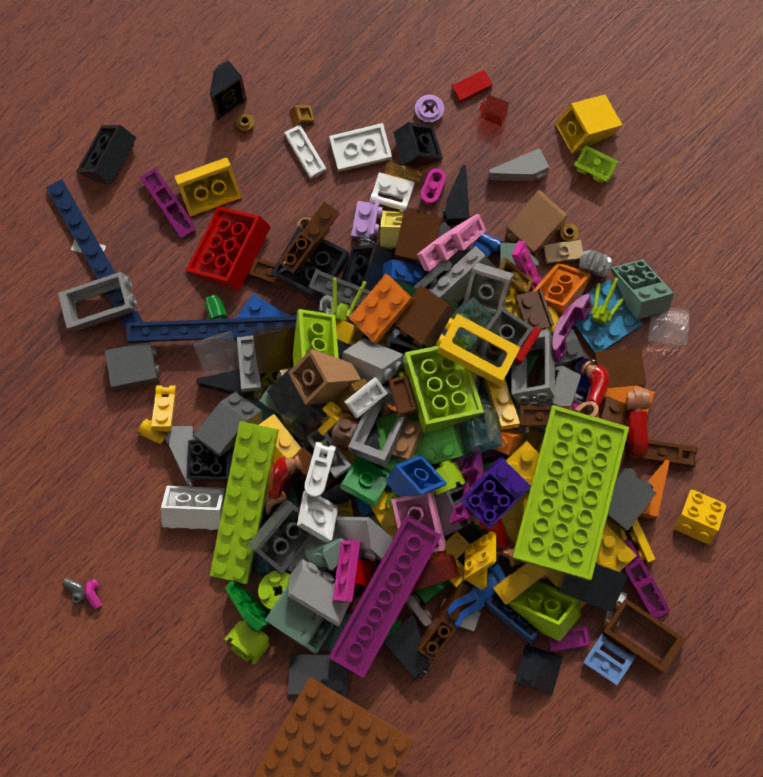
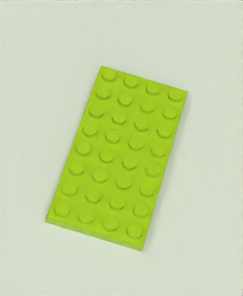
(570, 493)

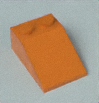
(563, 286)

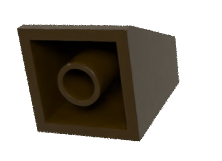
(274, 348)

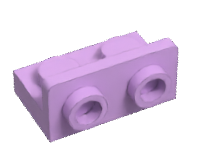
(366, 219)

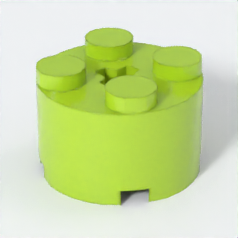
(451, 474)
(269, 584)
(247, 643)

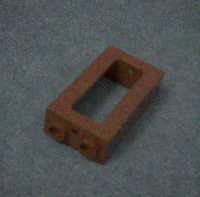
(671, 637)

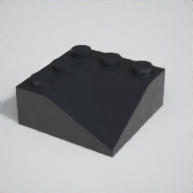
(326, 258)

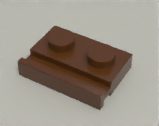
(534, 309)

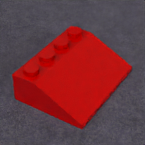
(228, 247)

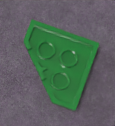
(248, 607)

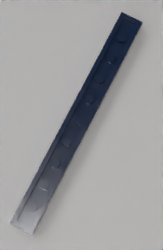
(88, 243)
(200, 329)

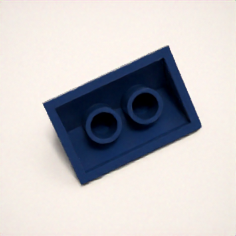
(510, 619)

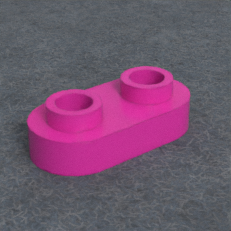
(432, 187)

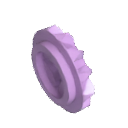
(430, 101)

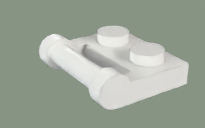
(392, 187)

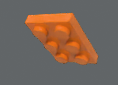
(381, 308)

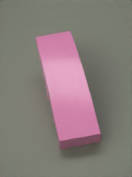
(449, 243)

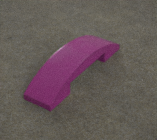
(577, 310)
(472, 471)

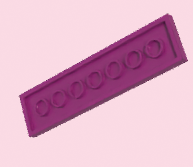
(385, 596)

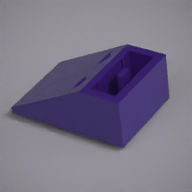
(495, 492)

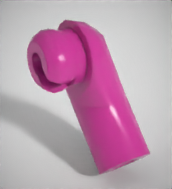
(91, 595)

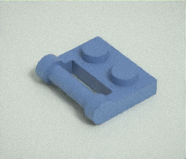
(606, 665)

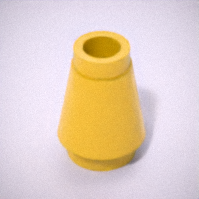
(146, 431)

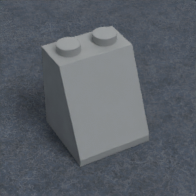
(374, 360)

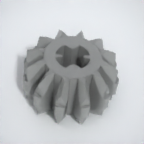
(595, 263)

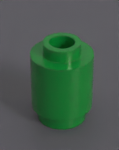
(215, 307)

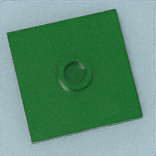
(365, 481)

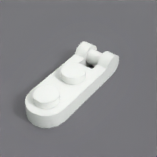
(319, 470)

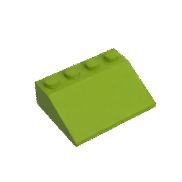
(441, 389)

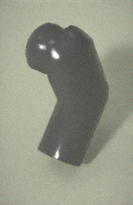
(76, 588)

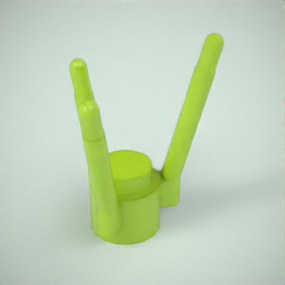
(344, 310)
(601, 314)

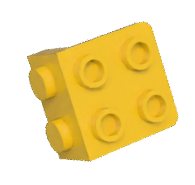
(700, 517)
(478, 558)

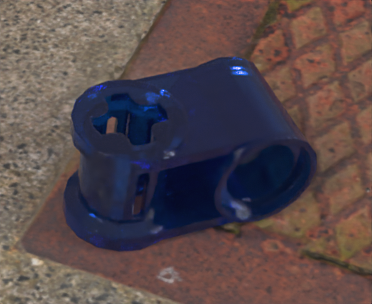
(583, 385)

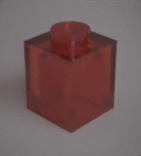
(494, 109)

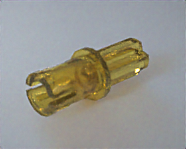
(403, 171)

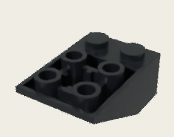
(206, 465)

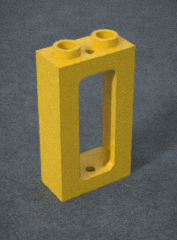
(470, 361)

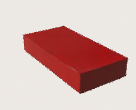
(472, 86)
(527, 346)

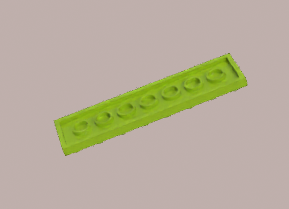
(244, 501)

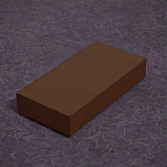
(403, 396)

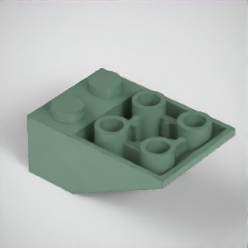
(642, 289)
(299, 623)

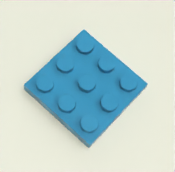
(602, 336)

